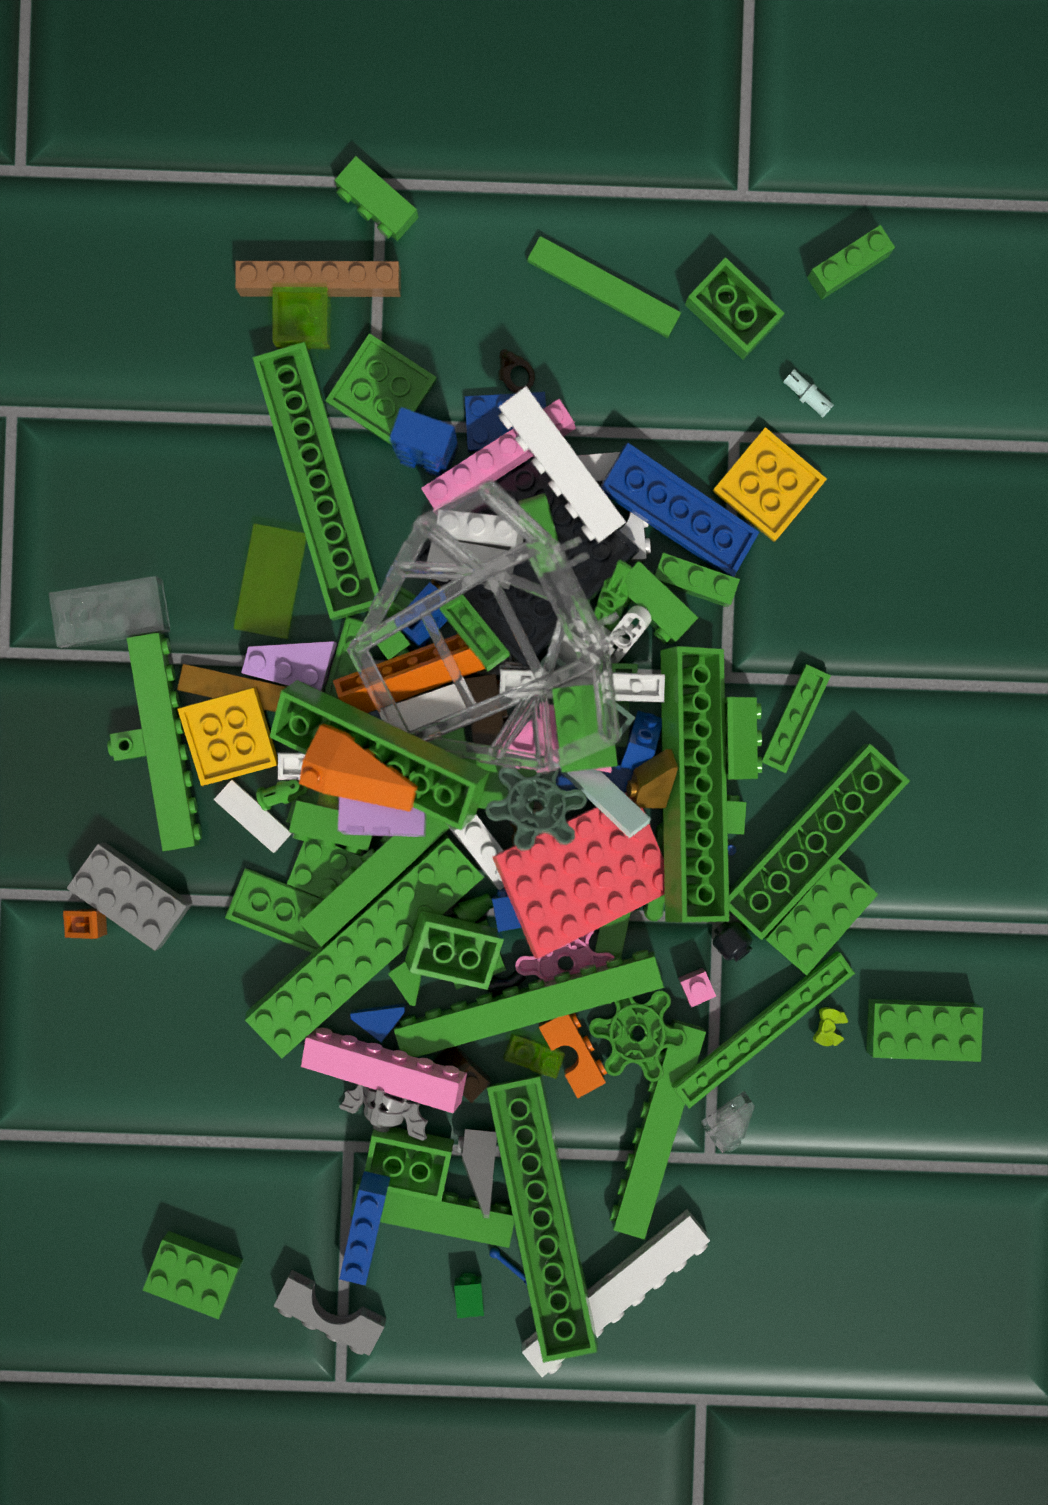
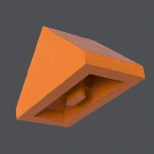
(84, 923)

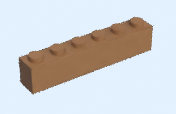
(340, 277)

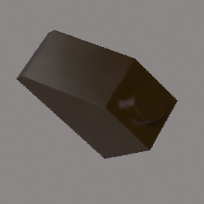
(476, 1078)

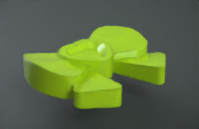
(825, 1034)

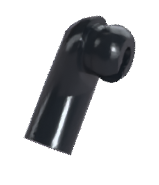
(498, 985)

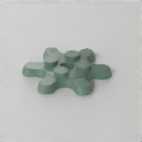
(543, 790)

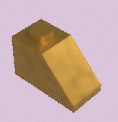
(653, 781)

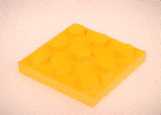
(769, 484)
(228, 736)

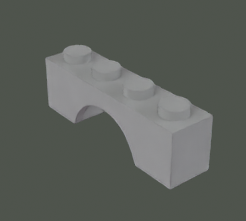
(357, 1330)

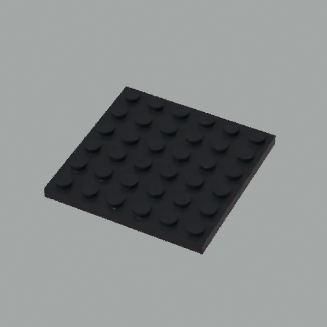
(532, 611)

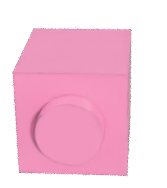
(697, 987)

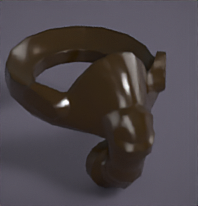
(508, 361)

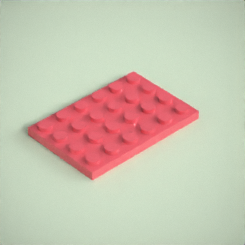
(580, 885)

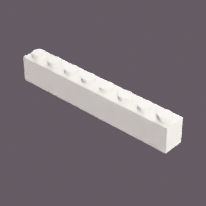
(633, 1279)

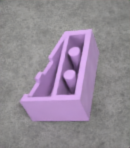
(291, 662)
(377, 820)

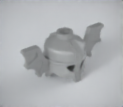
(385, 1110)

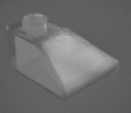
(730, 1123)

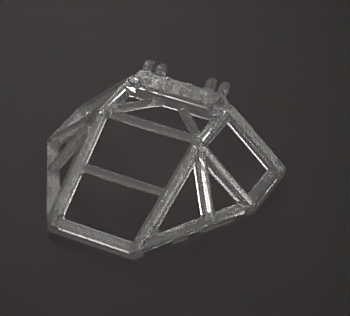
(557, 585)

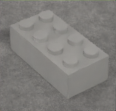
(129, 896)

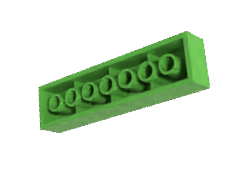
(445, 783)
(814, 840)

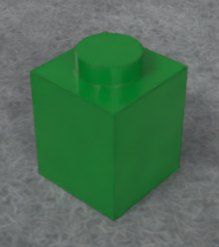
(469, 1295)

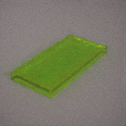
(270, 581)

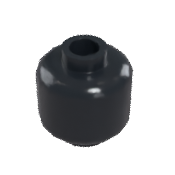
(732, 941)

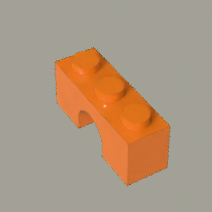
(586, 1072)

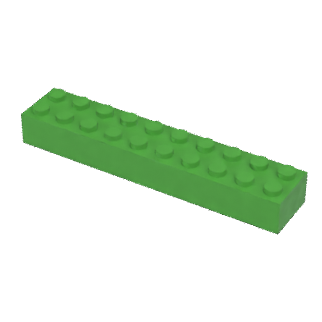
(317, 480)
(697, 804)
(362, 946)
(542, 1218)

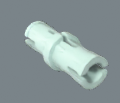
(808, 393)

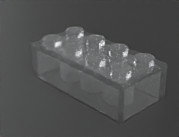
(109, 612)

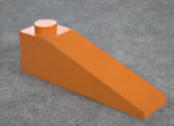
(346, 770)

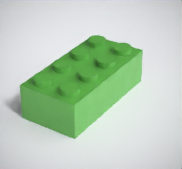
(821, 917)
(924, 1030)

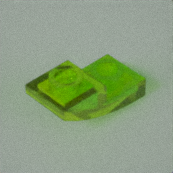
(534, 1056)

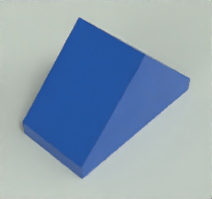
(378, 1020)

